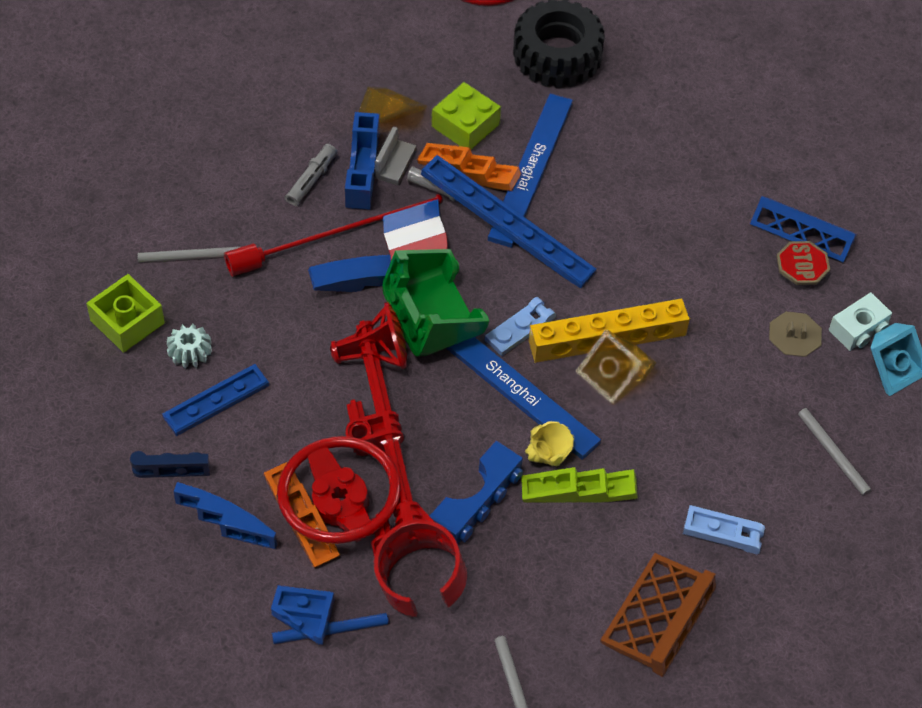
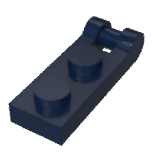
(169, 465)

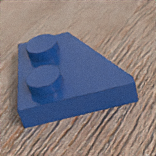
(304, 610)

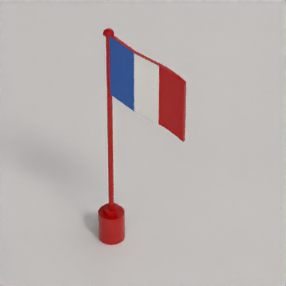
(404, 229)

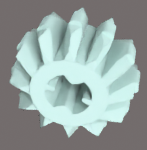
(189, 346)

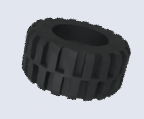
(555, 64)

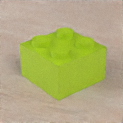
(466, 116)
(125, 313)

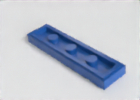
(215, 399)

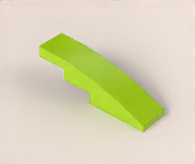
(575, 486)

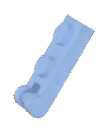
(517, 327)
(724, 529)

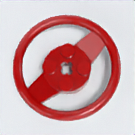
(334, 483)

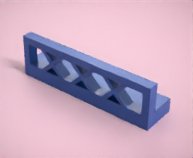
(804, 218)

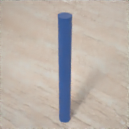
(334, 627)

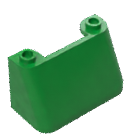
(428, 302)

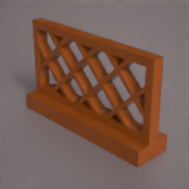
(681, 623)

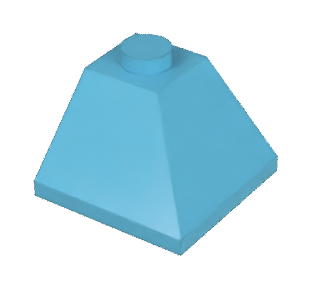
(897, 356)

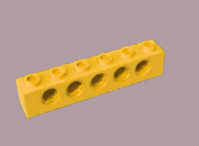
(634, 324)

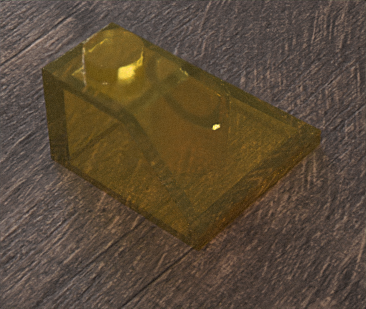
(389, 104)
(615, 366)

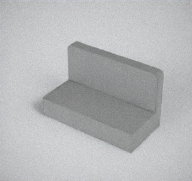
(393, 158)

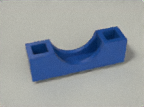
(362, 163)
(498, 468)

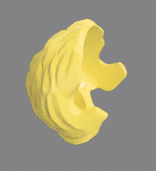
(550, 443)

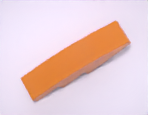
(478, 168)
(302, 506)

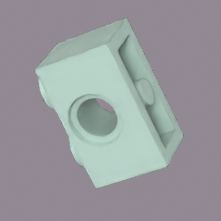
(860, 322)

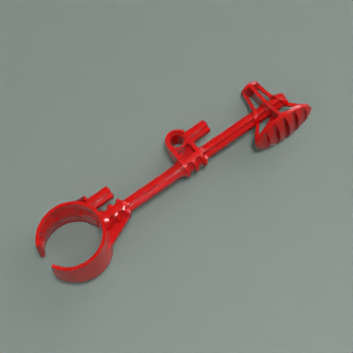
(413, 525)

